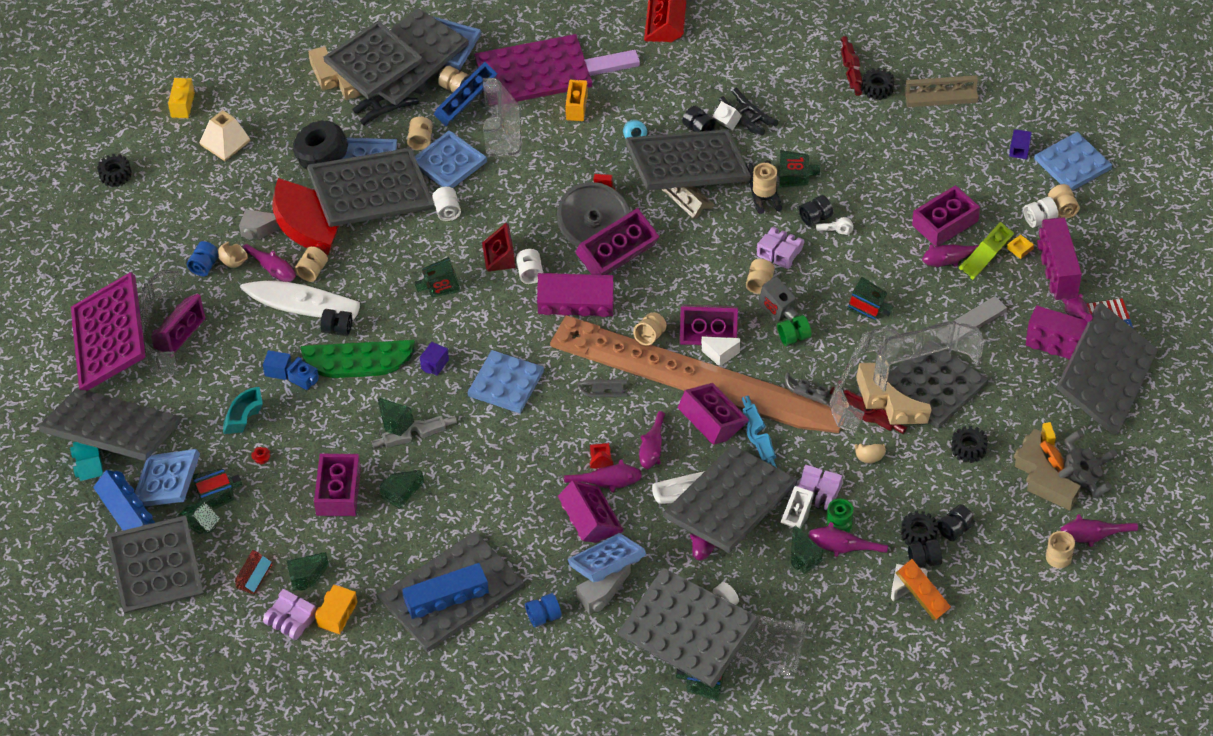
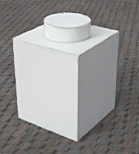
(727, 116)

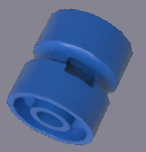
(203, 258)
(544, 609)

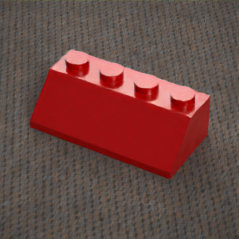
(665, 20)

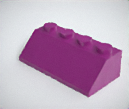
(575, 294)

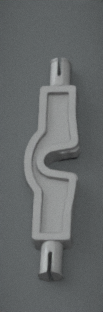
(424, 429)

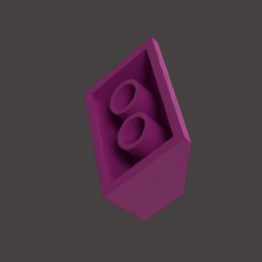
(707, 321)
(179, 325)
(712, 413)
(589, 512)

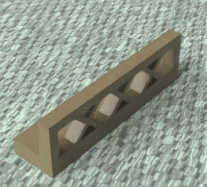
(941, 94)
(690, 199)

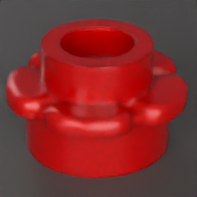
(261, 459)

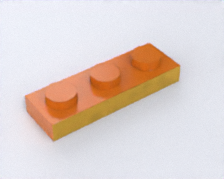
(923, 589)

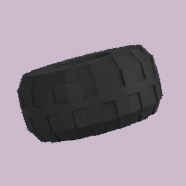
(320, 143)

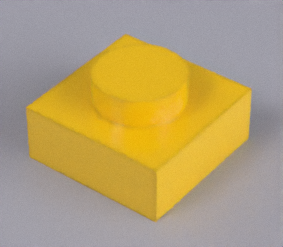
(1020, 246)
(1047, 433)

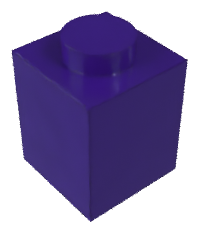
(1020, 144)
(434, 358)

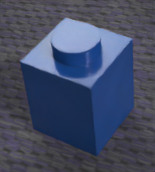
(276, 364)

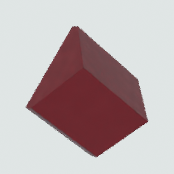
(499, 250)

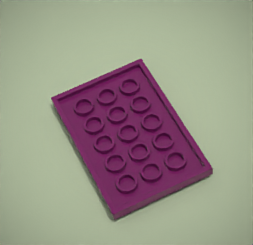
(538, 66)
(107, 332)

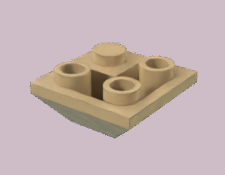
(224, 136)

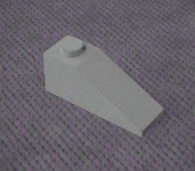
(597, 595)

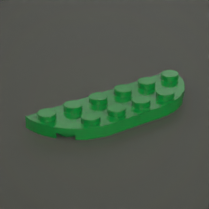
(358, 358)

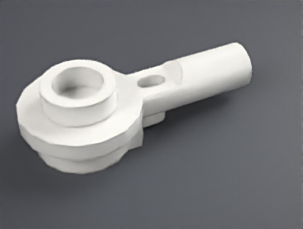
(842, 226)

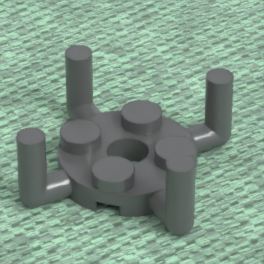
(1086, 459)

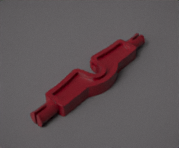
(852, 62)
(876, 416)

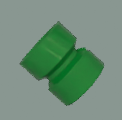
(792, 330)
(841, 514)

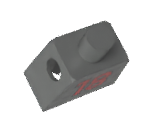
(777, 300)

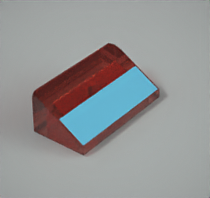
(253, 572)

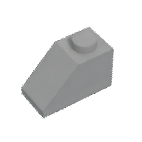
(257, 224)

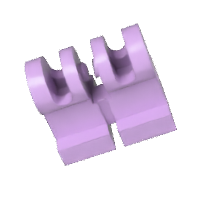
(775, 247)
(827, 486)
(290, 614)

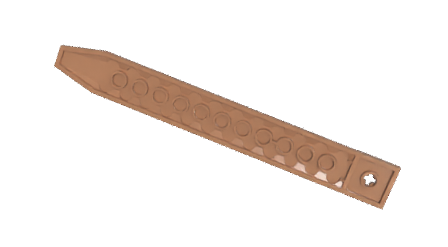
(687, 373)

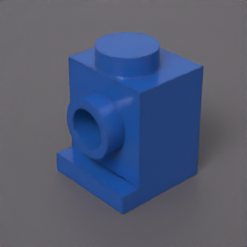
(302, 374)

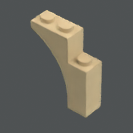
(328, 77)
(898, 407)

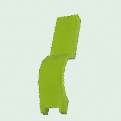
(986, 250)

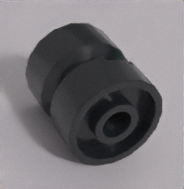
(698, 120)
(817, 210)
(330, 321)
(956, 522)
(927, 553)

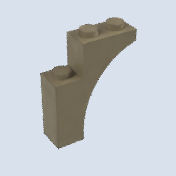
(1042, 477)

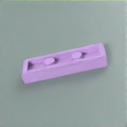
(612, 62)

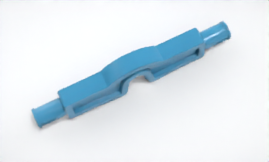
(755, 425)

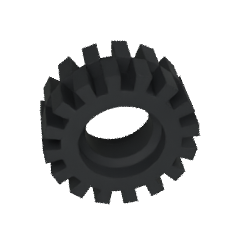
(874, 90)
(114, 177)
(969, 435)
(918, 520)

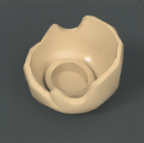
(233, 255)
(870, 453)

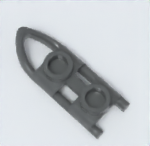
(599, 385)
(804, 386)

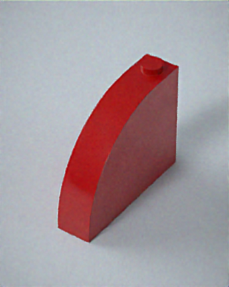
(302, 216)

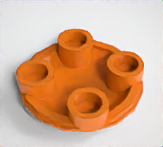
(1055, 456)

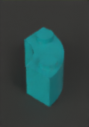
(242, 407)
(87, 461)

